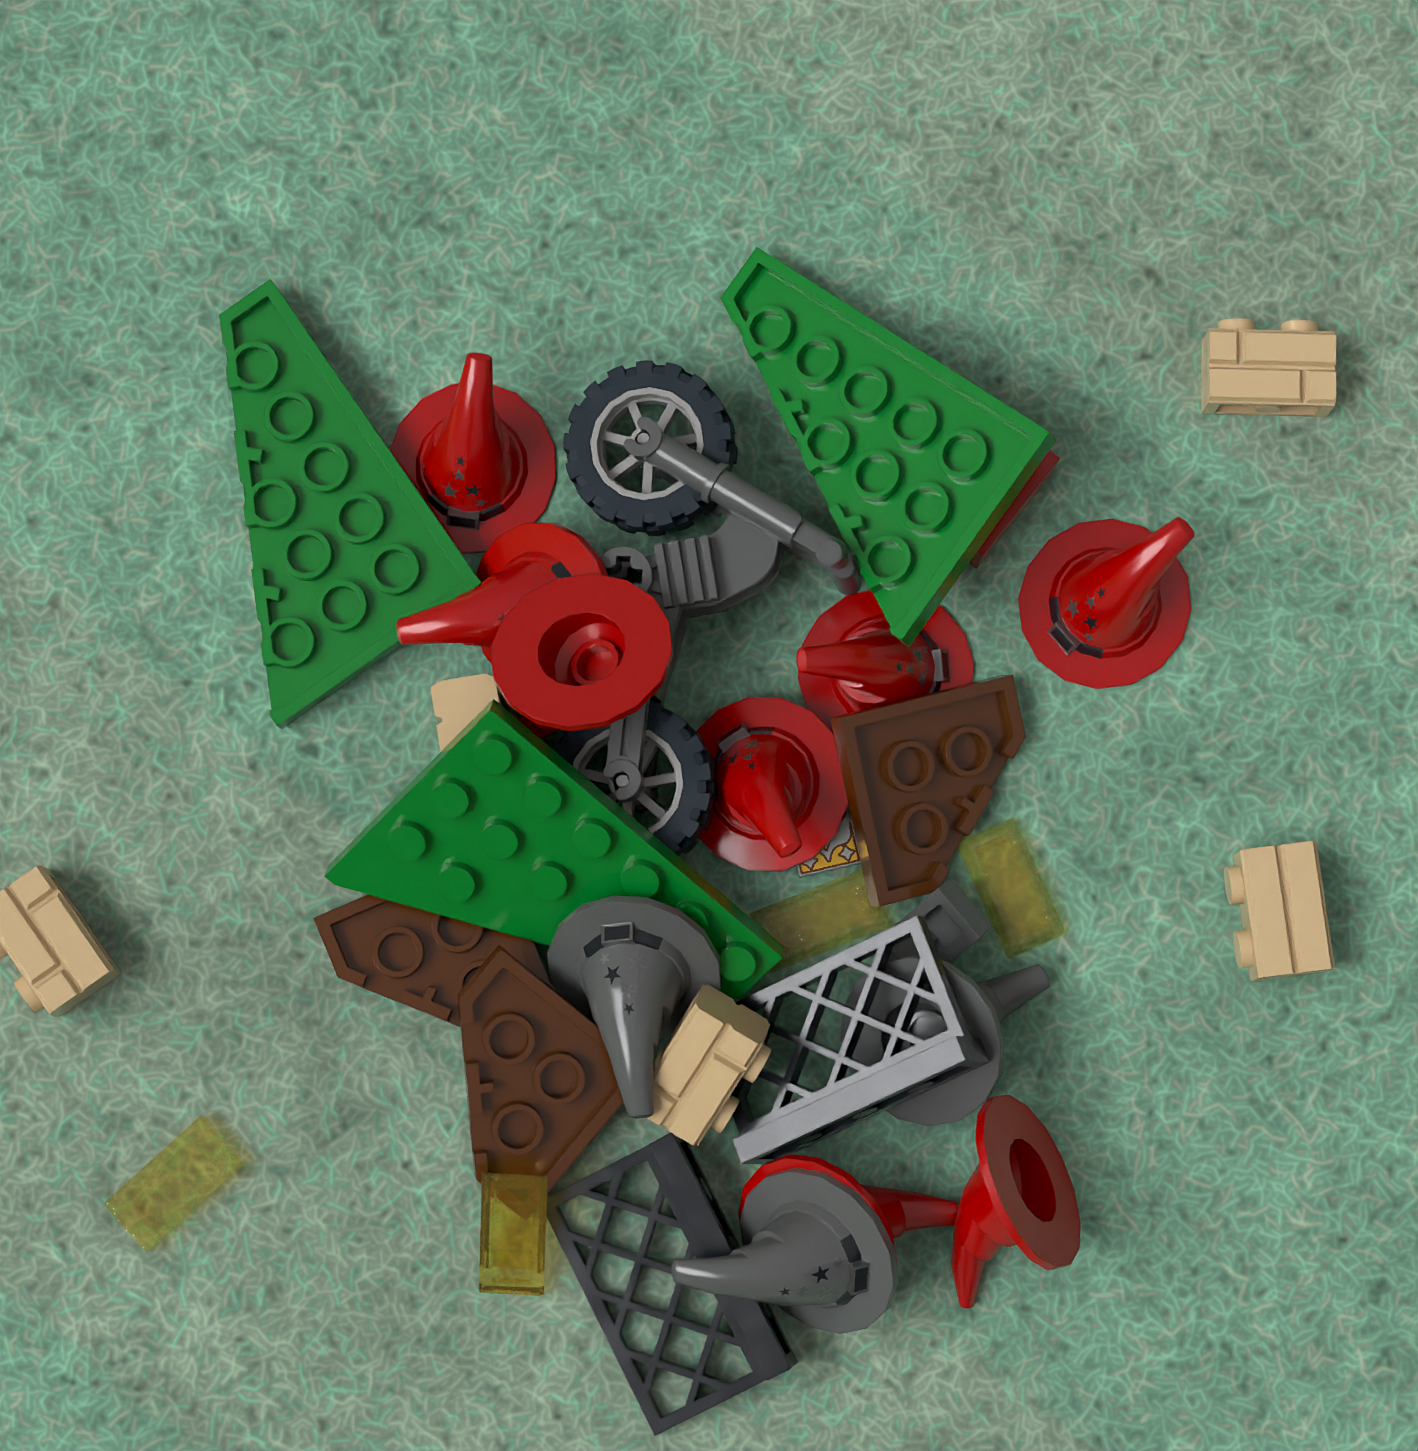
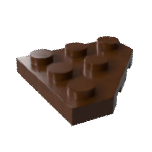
(922, 779)
(413, 953)
(531, 1072)

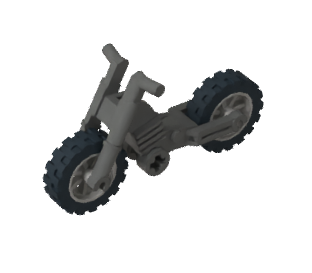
(683, 576)

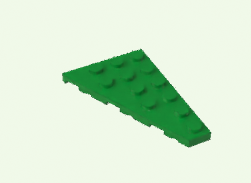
(894, 438)
(328, 513)
(522, 840)

